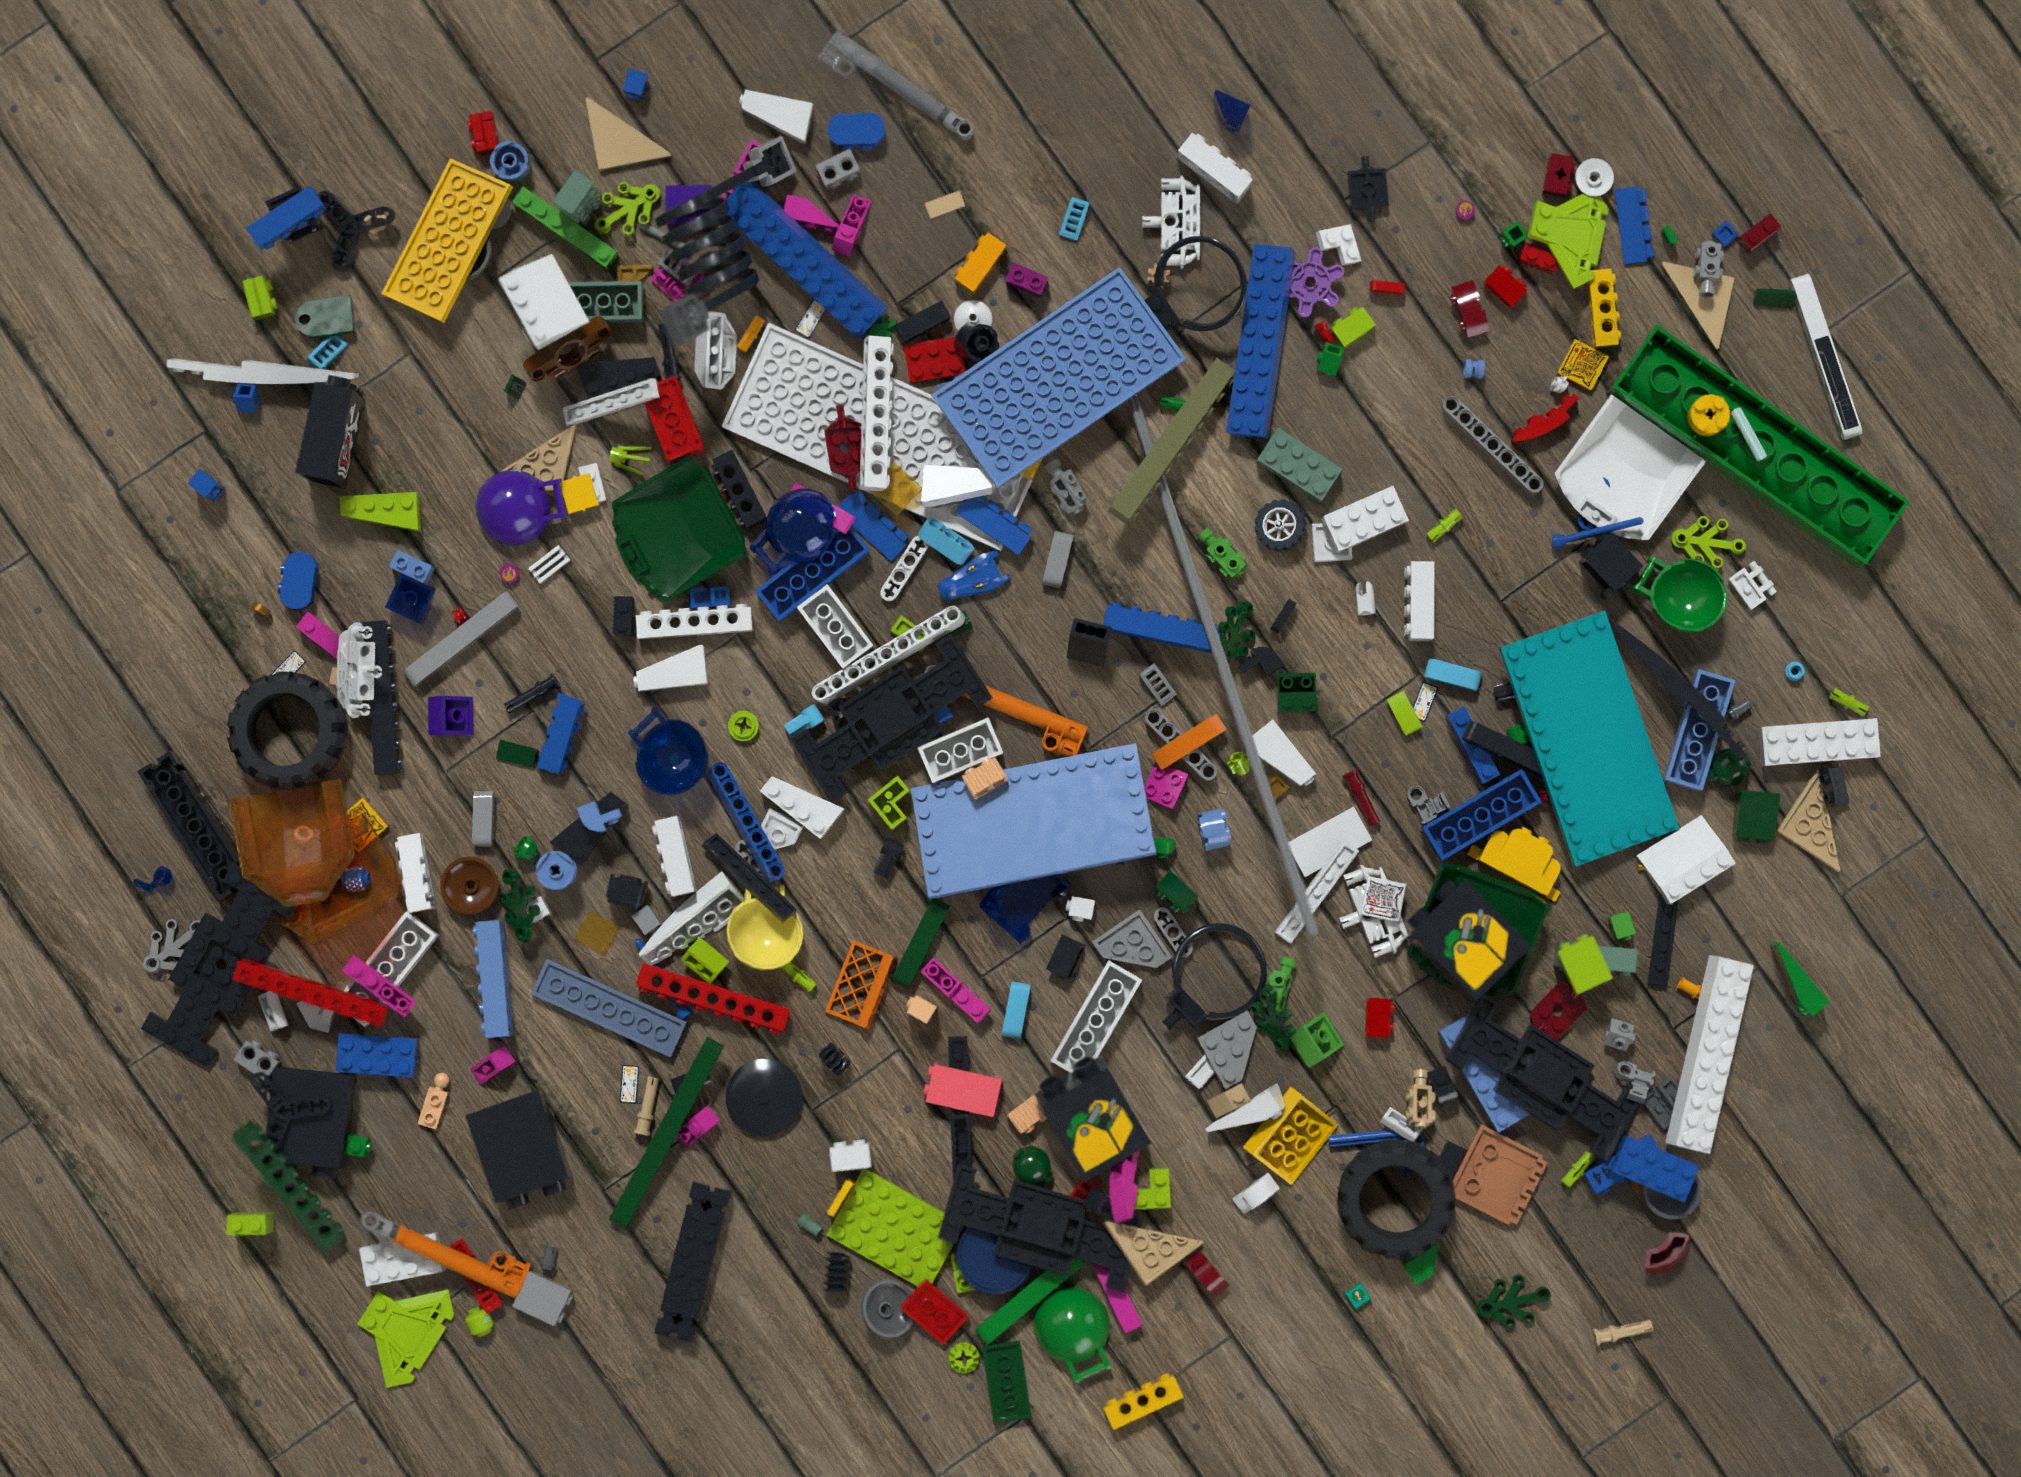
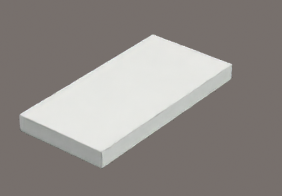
(1318, 844)

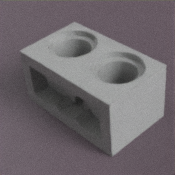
(835, 164)
(255, 1064)

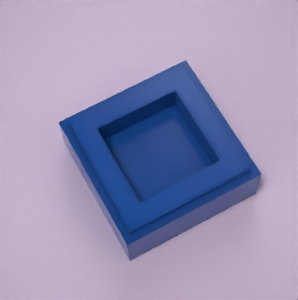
(1725, 234)

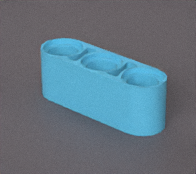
(945, 541)
(1452, 674)
(1016, 1010)

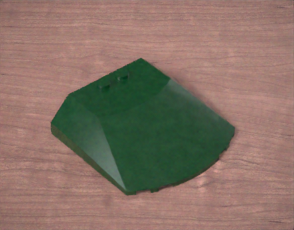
(676, 529)
(1515, 904)

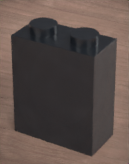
(1089, 642)

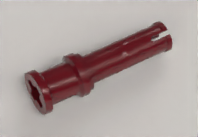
(1358, 789)

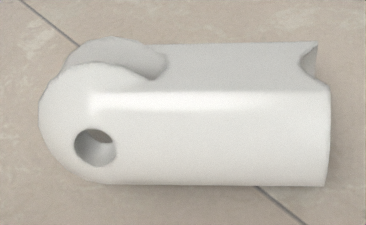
(1365, 601)

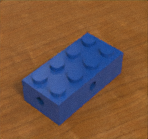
(377, 1055)
(1654, 1168)

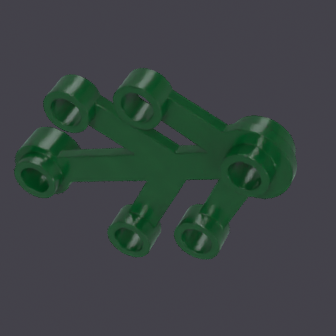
(1243, 609)
(518, 907)
(1281, 1040)
(1510, 1302)

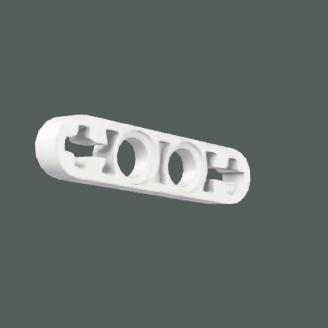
(907, 570)

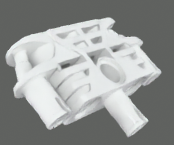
(1190, 219)
(356, 670)
(1372, 926)

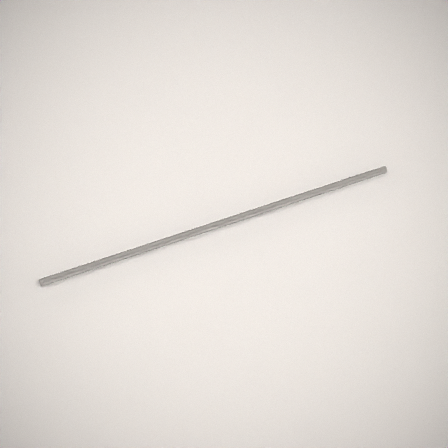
(1227, 679)

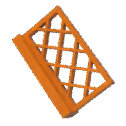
(873, 995)

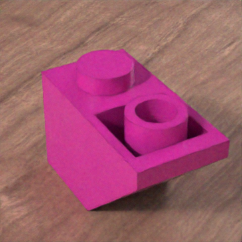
(697, 1126)

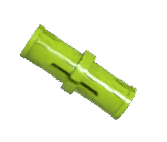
(1444, 525)
(1848, 702)
(799, 976)
(1577, 1169)

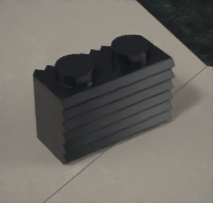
(623, 616)

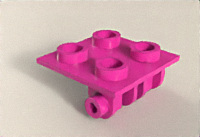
(671, 285)
(1165, 785)

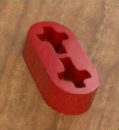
(1387, 287)

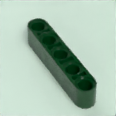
(920, 943)

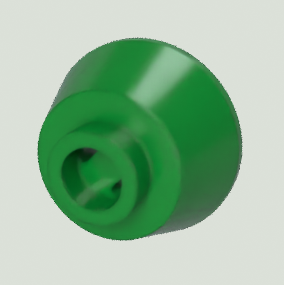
(1164, 847)
(526, 849)

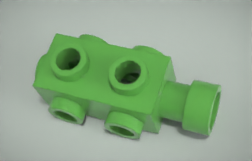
(1223, 558)
(1278, 981)

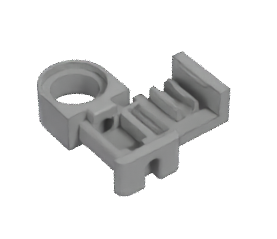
(1427, 808)
(1639, 1078)

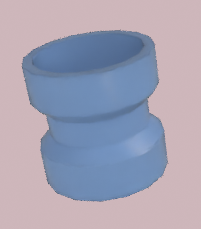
(1474, 368)

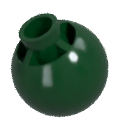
(1729, 768)
(1032, 1165)

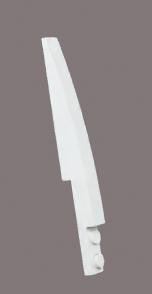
(256, 372)

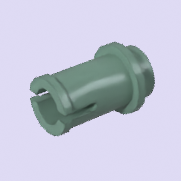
(809, 1224)

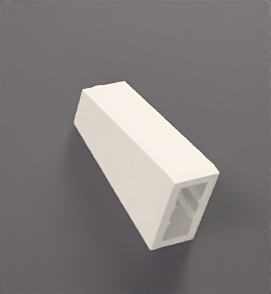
(780, 113)
(953, 484)
(674, 672)
(1282, 755)

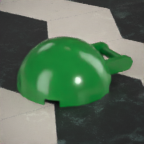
(1684, 594)
(1073, 1328)

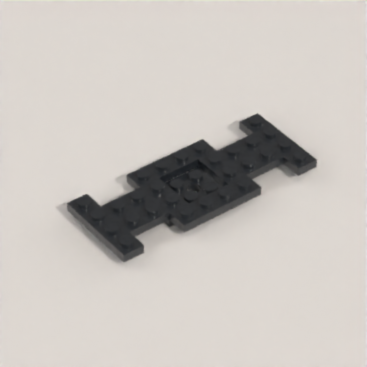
(211, 986)

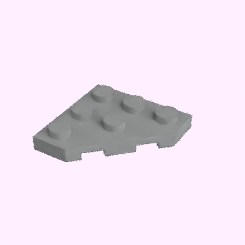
(1133, 943)
(1229, 1048)

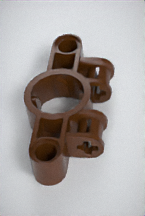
(548, 362)

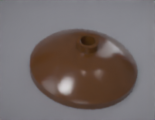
(456, 880)

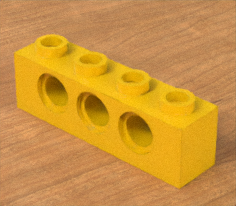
(1600, 338)
(1154, 1402)

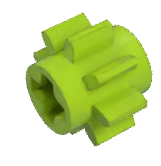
(1239, 763)

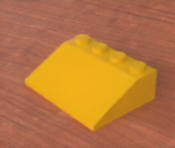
(1291, 1138)

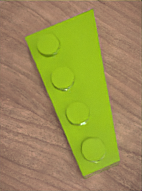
(390, 509)

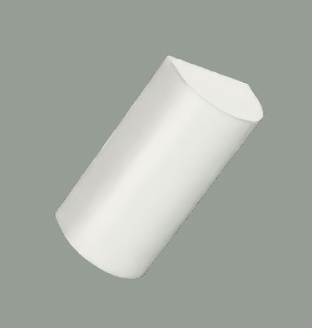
(273, 1011)

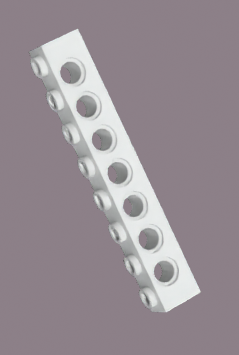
(884, 347)

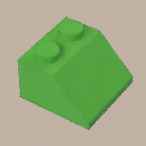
(1316, 1040)

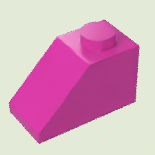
(492, 1065)

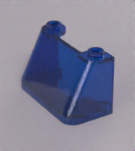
(1019, 902)

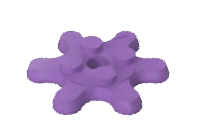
(1322, 290)

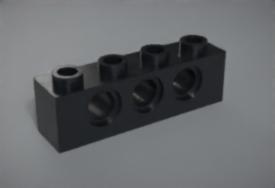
(729, 461)

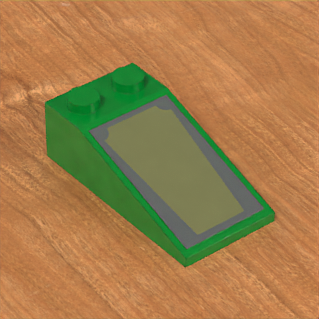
(1801, 988)

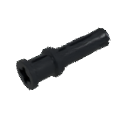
(669, 362)
(540, 689)

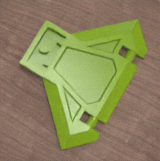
(1571, 234)
(406, 1331)

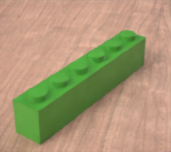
(565, 228)

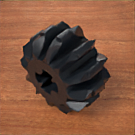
(834, 1059)

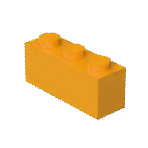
(980, 262)

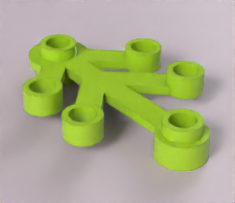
(630, 207)
(1705, 542)

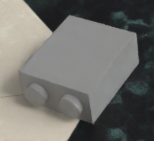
(543, 1298)

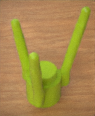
(619, 456)

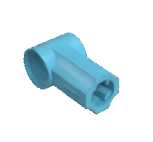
(807, 719)

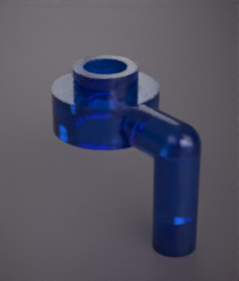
(161, 878)

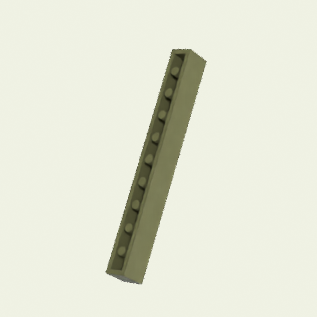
(1171, 441)

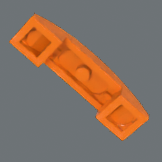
(1188, 741)

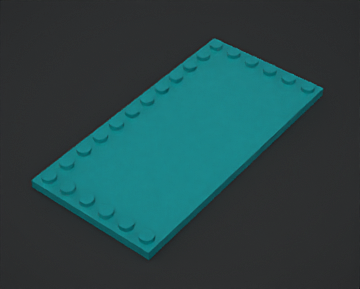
(1589, 738)

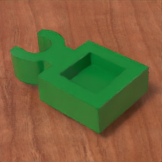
(882, 330)

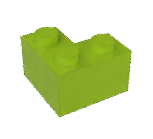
(885, 801)
(1159, 1192)

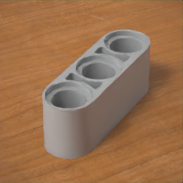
(1057, 559)
(483, 818)

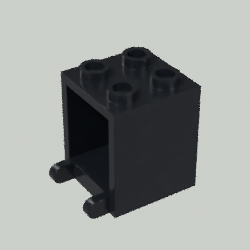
(312, 225)
(1610, 563)

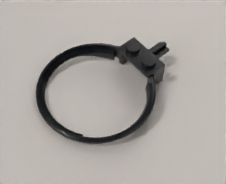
(1162, 308)
(1184, 1004)

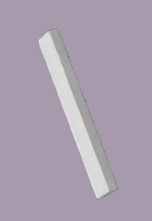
(611, 402)
(1318, 889)

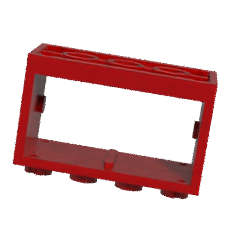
(674, 422)

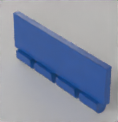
(1630, 221)
(997, 526)
(875, 530)

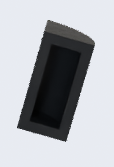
(1065, 957)
(1452, 1157)

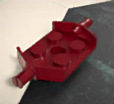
(847, 432)
(1572, 1005)

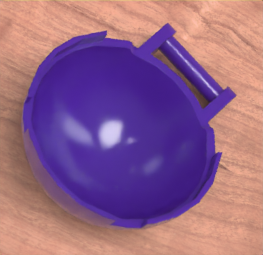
(516, 507)

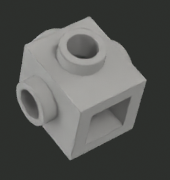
(1619, 1034)

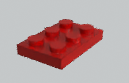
(933, 360)
(934, 1311)

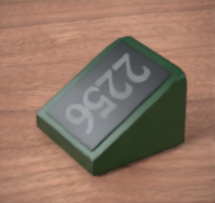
(515, 387)

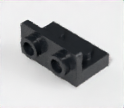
(1833, 787)

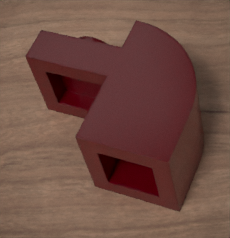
(1207, 1274)

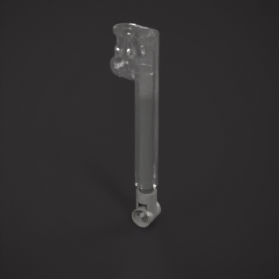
(844, 51)

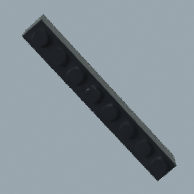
(383, 706)

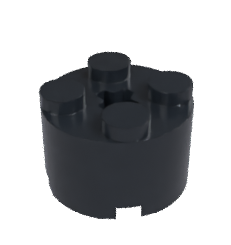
(976, 341)
(626, 890)

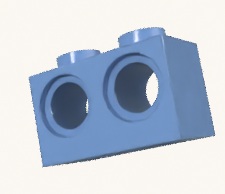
(411, 567)

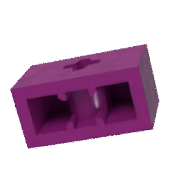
(1026, 280)

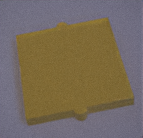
(596, 932)

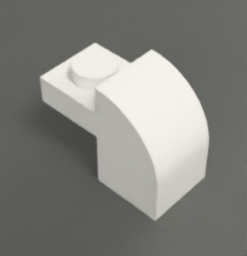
(1256, 1193)

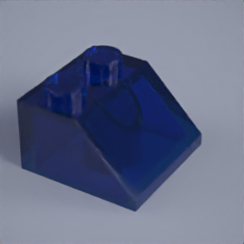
(1231, 111)
(411, 599)

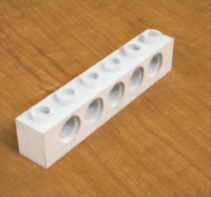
(743, 624)

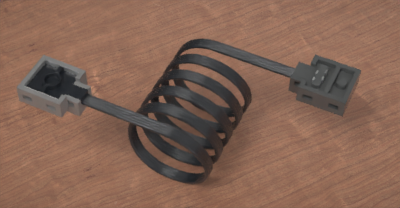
(686, 316)

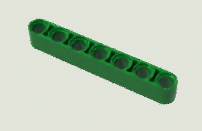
(1022, 1302)

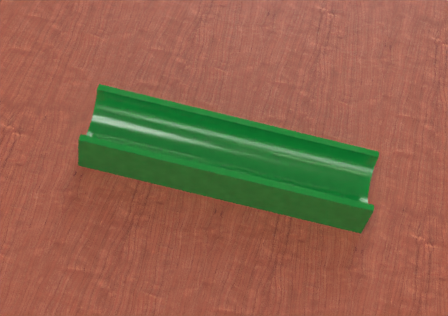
(1800, 475)

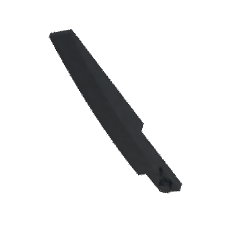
(1681, 688)
(959, 1118)

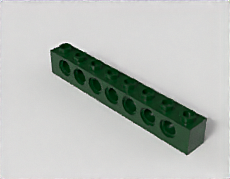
(324, 1238)

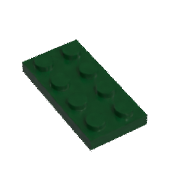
(1006, 1381)

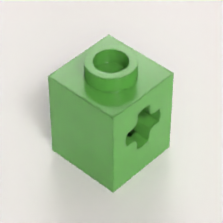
(1621, 926)

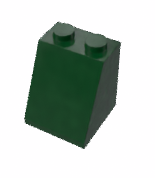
(1755, 816)

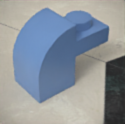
(592, 818)

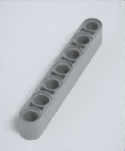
(1488, 435)
(460, 639)

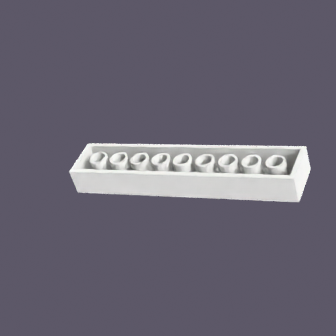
(1709, 1054)

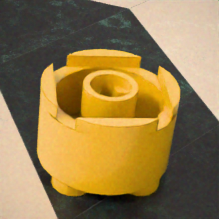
(1701, 423)

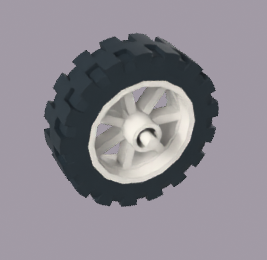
(1264, 518)

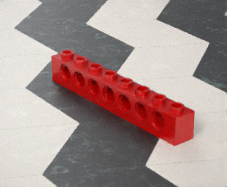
(705, 989)
(311, 992)

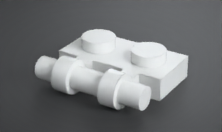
(1748, 589)

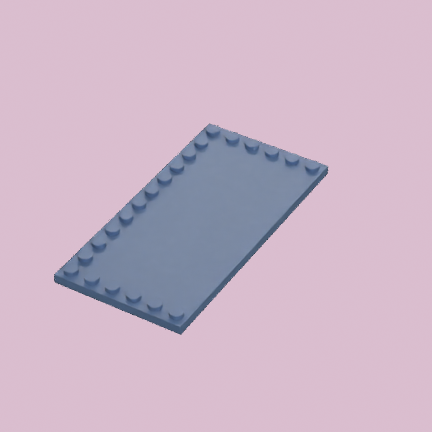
(1058, 377)
(1036, 824)

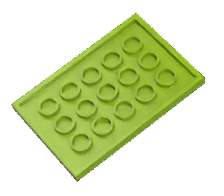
(892, 1228)

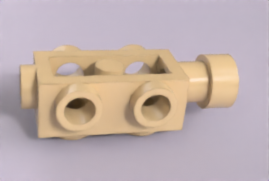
(1422, 1107)

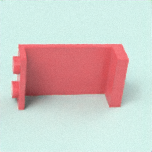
(962, 1090)

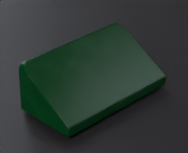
(1773, 298)
(516, 753)

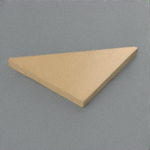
(618, 142)
(1708, 311)
(549, 459)
(1810, 825)
(1150, 1251)

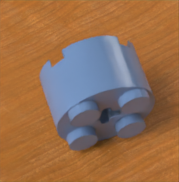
(520, 158)
(1213, 829)

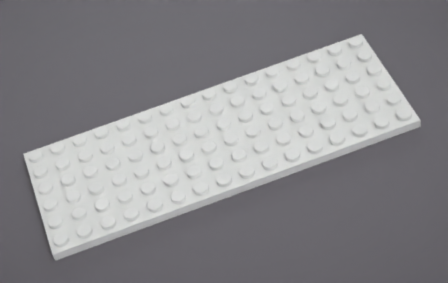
(794, 396)

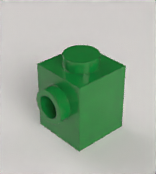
(1513, 235)
(1329, 359)
(358, 1145)

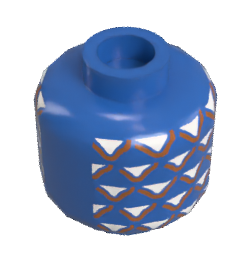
(355, 879)

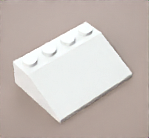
(544, 301)
(1685, 859)

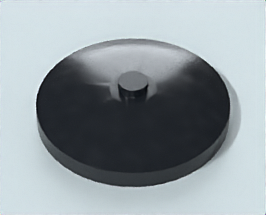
(764, 1097)

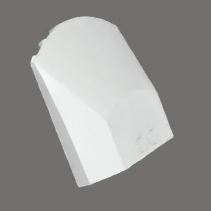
(1640, 462)

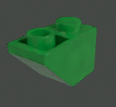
(1421, 1266)

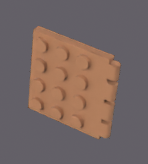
(1497, 1175)

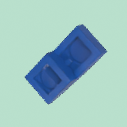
(709, 597)

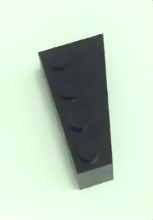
(611, 375)
(580, 841)

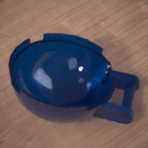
(796, 528)
(670, 755)

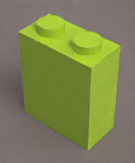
(1583, 963)
(250, 1223)

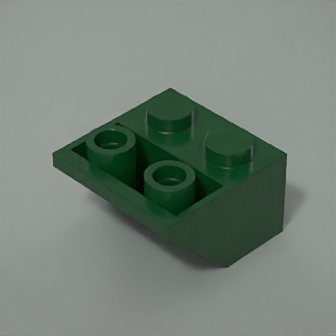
(1296, 692)
(1175, 892)

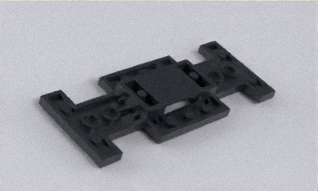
(888, 711)
(1547, 1069)
(1036, 1218)

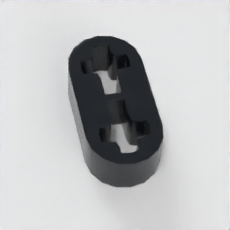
(1283, 615)

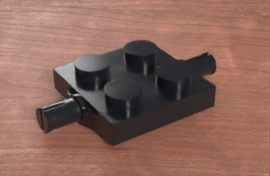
(1368, 188)

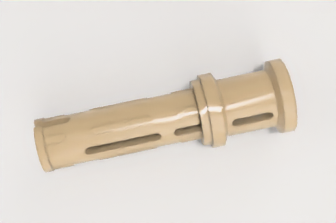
(645, 1116)
(1614, 1333)

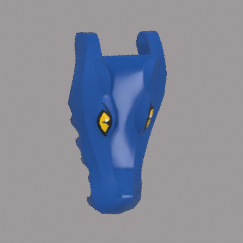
(975, 577)

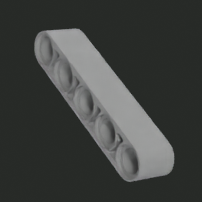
(1157, 728)

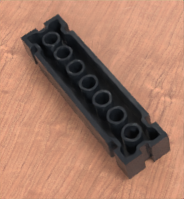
(192, 821)
(692, 1261)

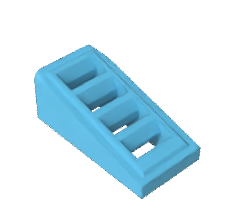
(1074, 201)
(331, 356)

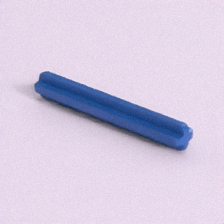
(1363, 1138)

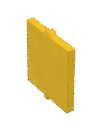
(579, 493)

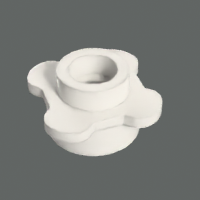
(1559, 384)

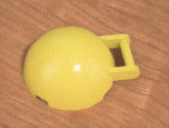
(760, 937)

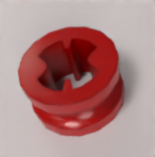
(459, 616)

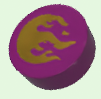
(1465, 210)
(509, 573)

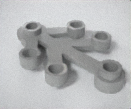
(170, 949)

